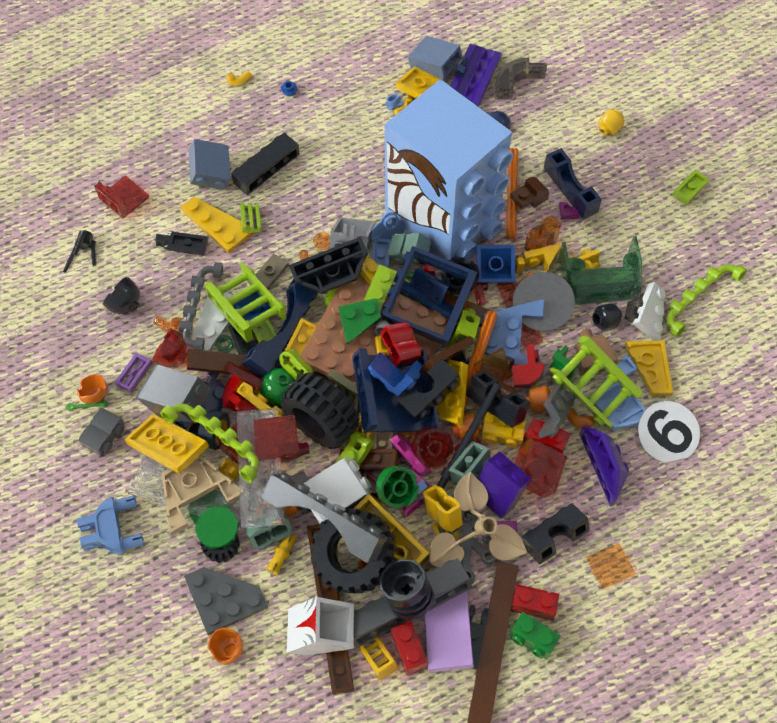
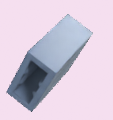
(435, 57)
(209, 164)

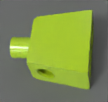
(466, 325)

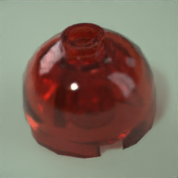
(171, 350)
(432, 446)

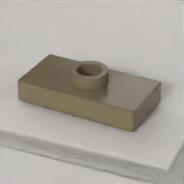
(271, 270)

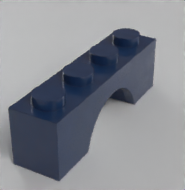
(560, 169)

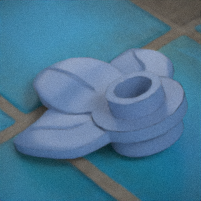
(388, 227)

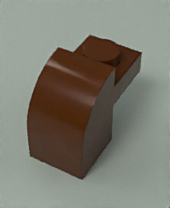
(532, 193)

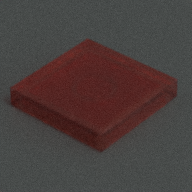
(276, 437)

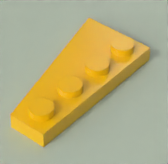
(217, 224)

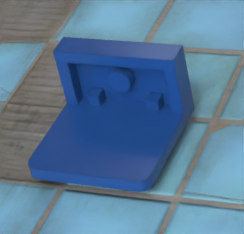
(391, 376)

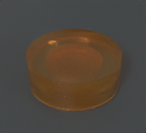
(322, 241)

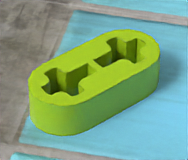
(295, 365)

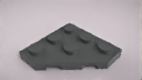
(223, 599)

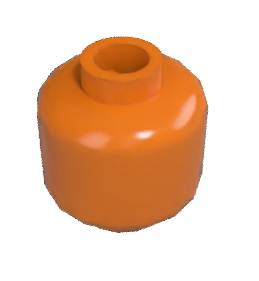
(537, 397)
(461, 430)

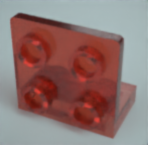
(122, 196)

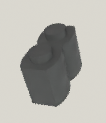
(101, 432)

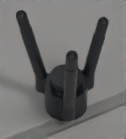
(83, 241)

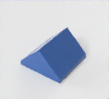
(496, 263)

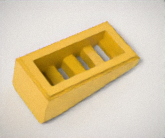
(386, 669)

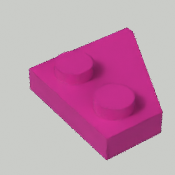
(405, 449)

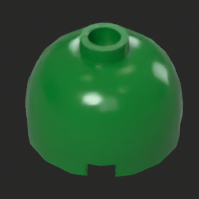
(275, 384)
(397, 486)

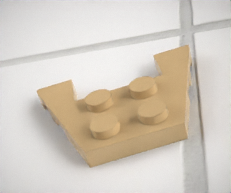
(191, 484)

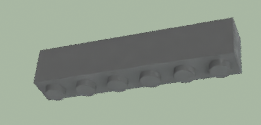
(378, 619)

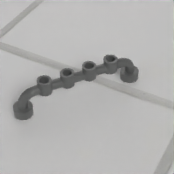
(194, 298)

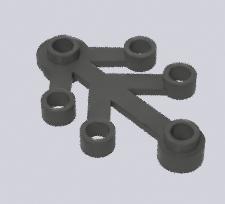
(468, 524)

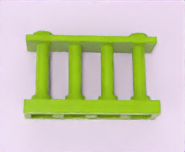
(235, 316)
(615, 375)

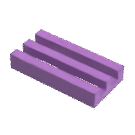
(138, 378)

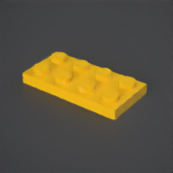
(166, 443)

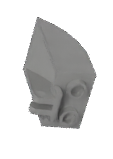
(349, 229)

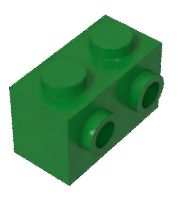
(534, 636)

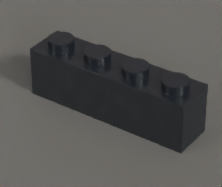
(265, 163)

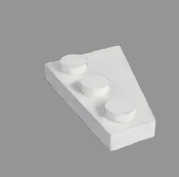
(651, 312)

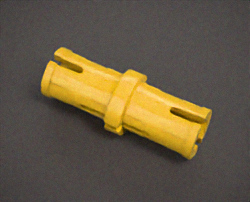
(281, 554)

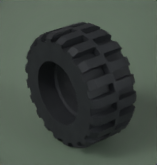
(320, 410)
(327, 563)

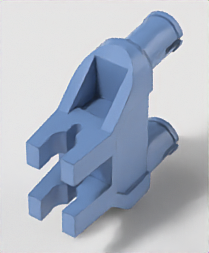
(107, 527)

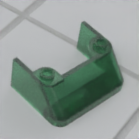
(602, 284)

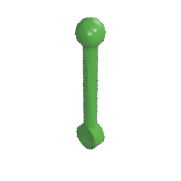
(70, 406)

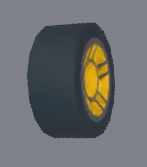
(212, 439)

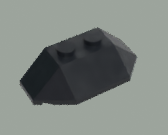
(331, 267)

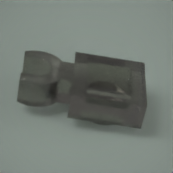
(633, 306)

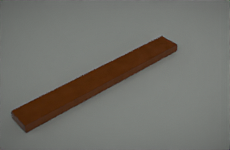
(493, 644)
(337, 661)

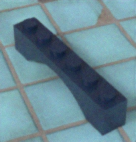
(263, 356)

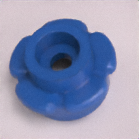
(289, 91)

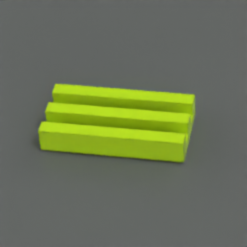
(250, 208)

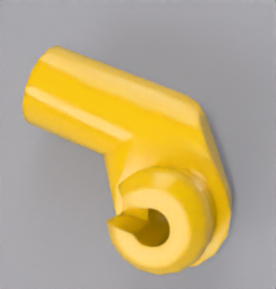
(238, 81)

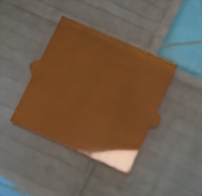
(496, 365)
(610, 565)

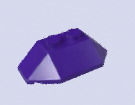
(606, 461)

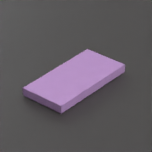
(449, 635)

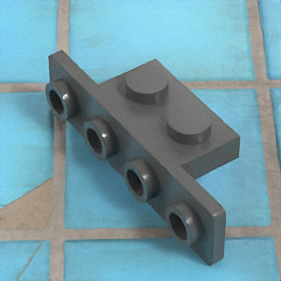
(558, 407)

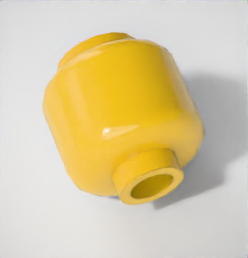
(611, 122)

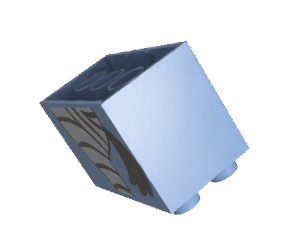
(447, 171)

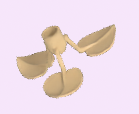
(504, 543)

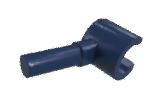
(461, 70)

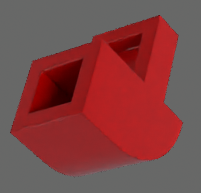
(530, 373)
(232, 399)

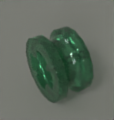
(222, 338)

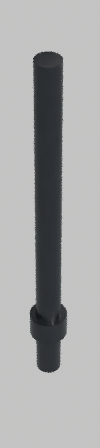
(470, 433)

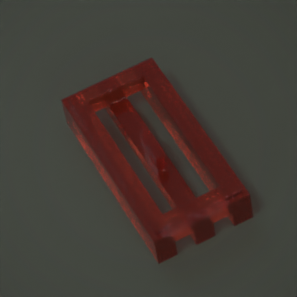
(244, 374)

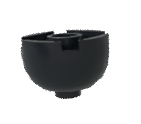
(457, 283)
(123, 298)

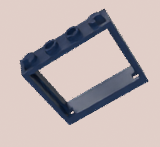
(441, 264)

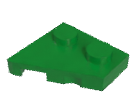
(358, 317)

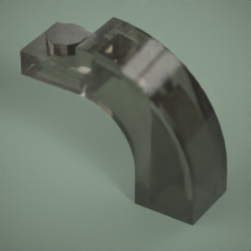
(515, 71)

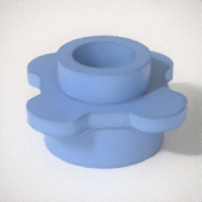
(394, 101)

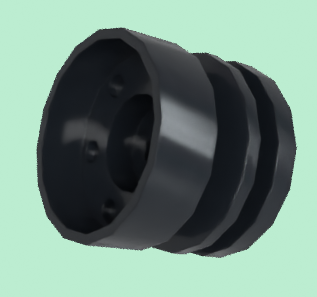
(406, 589)

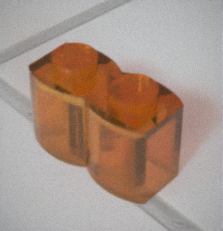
(543, 235)

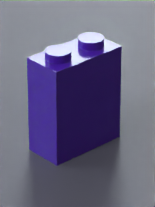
(503, 484)

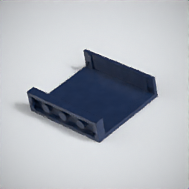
(379, 406)

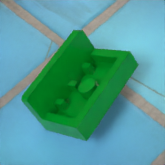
(560, 361)

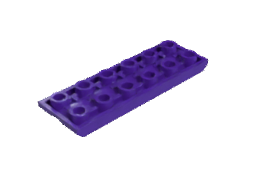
(480, 69)

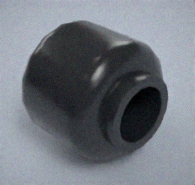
(607, 316)

